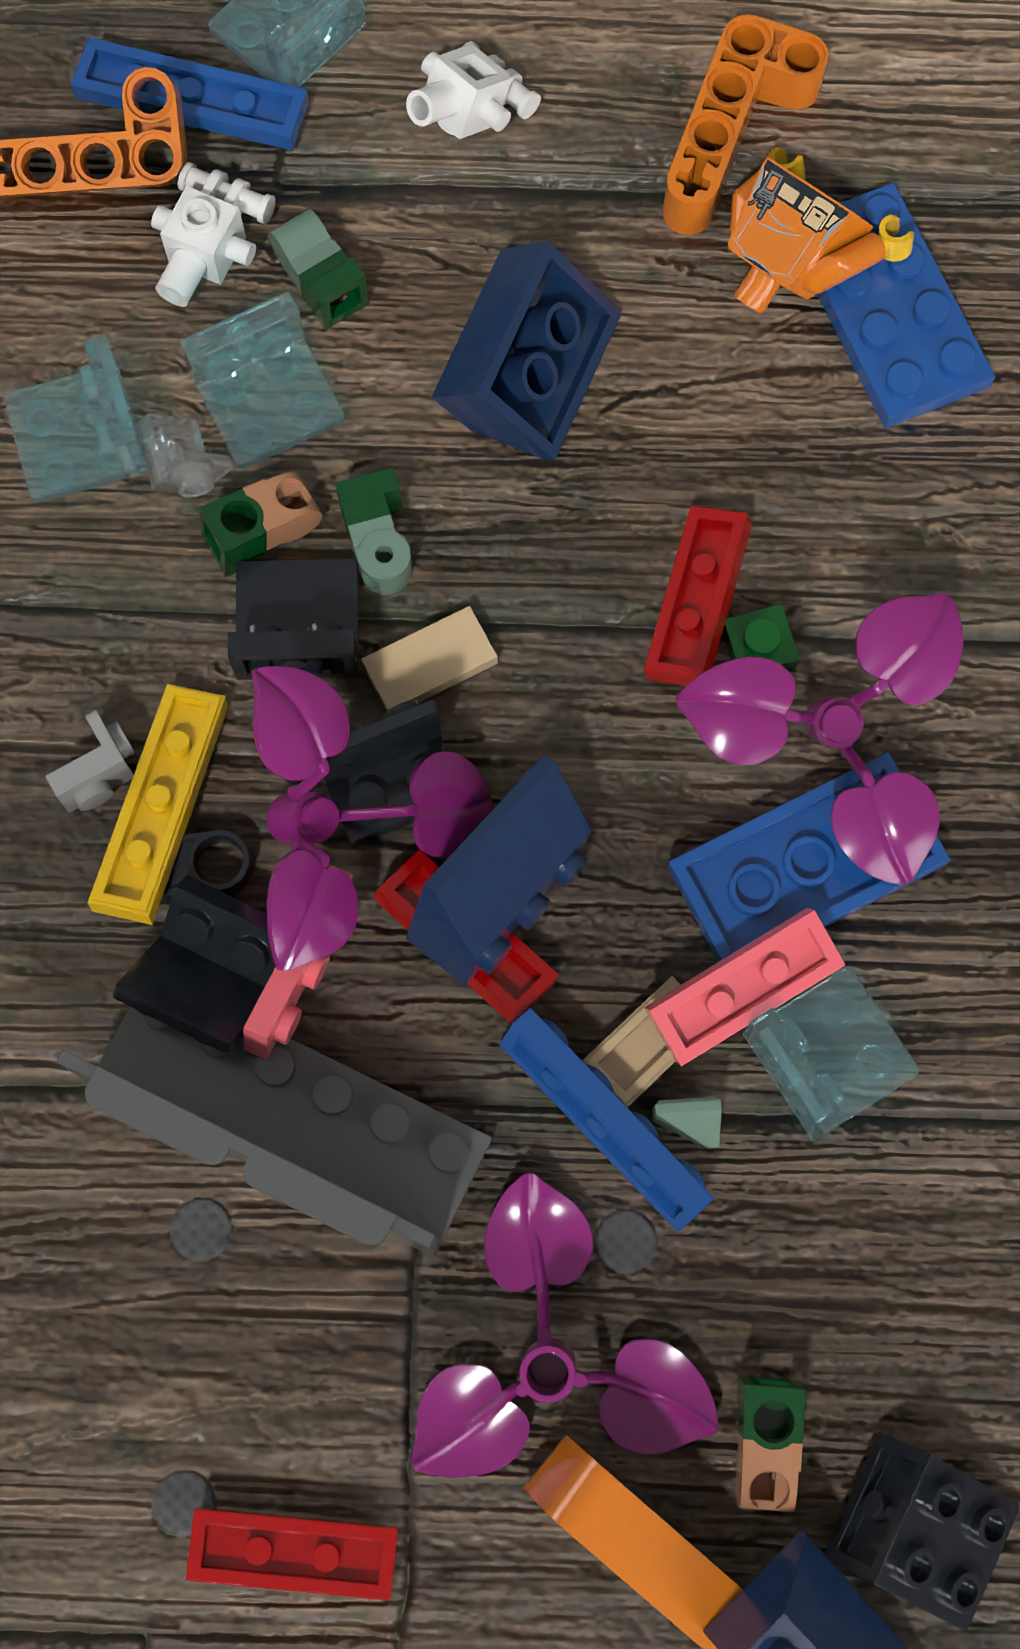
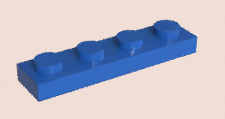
(210, 95)
(618, 1133)

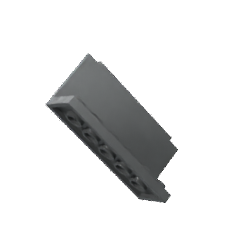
(298, 1123)

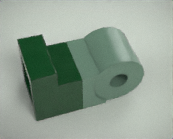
(319, 268)
(378, 549)

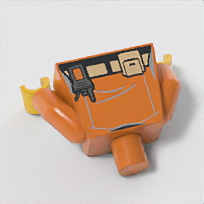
(801, 235)

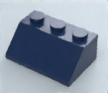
(528, 350)
(501, 875)
(800, 1605)

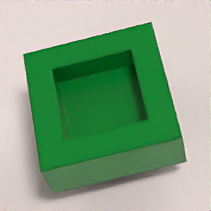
(762, 635)

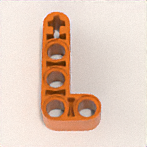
(744, 79)
(127, 147)
(631, 1540)

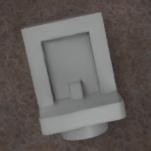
(92, 777)

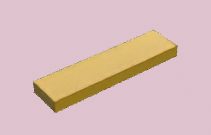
(158, 804)

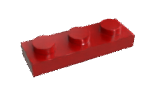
(698, 595)
(516, 981)
(292, 1553)

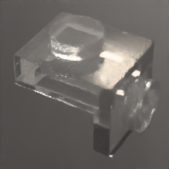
(178, 457)

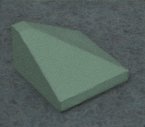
(691, 1118)

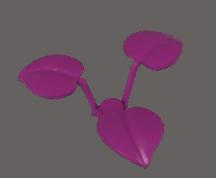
(744, 711)
(294, 730)
(472, 1424)

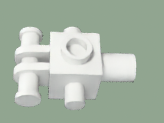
(469, 92)
(206, 230)

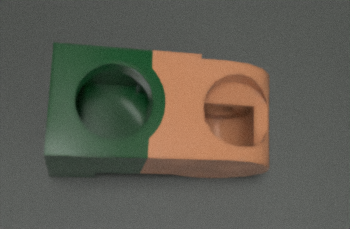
(258, 519)
(769, 1442)

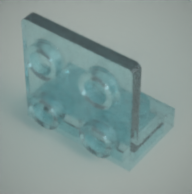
(287, 37)
(261, 381)
(76, 428)
(830, 1052)

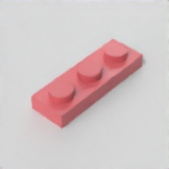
(744, 986)
(276, 1010)

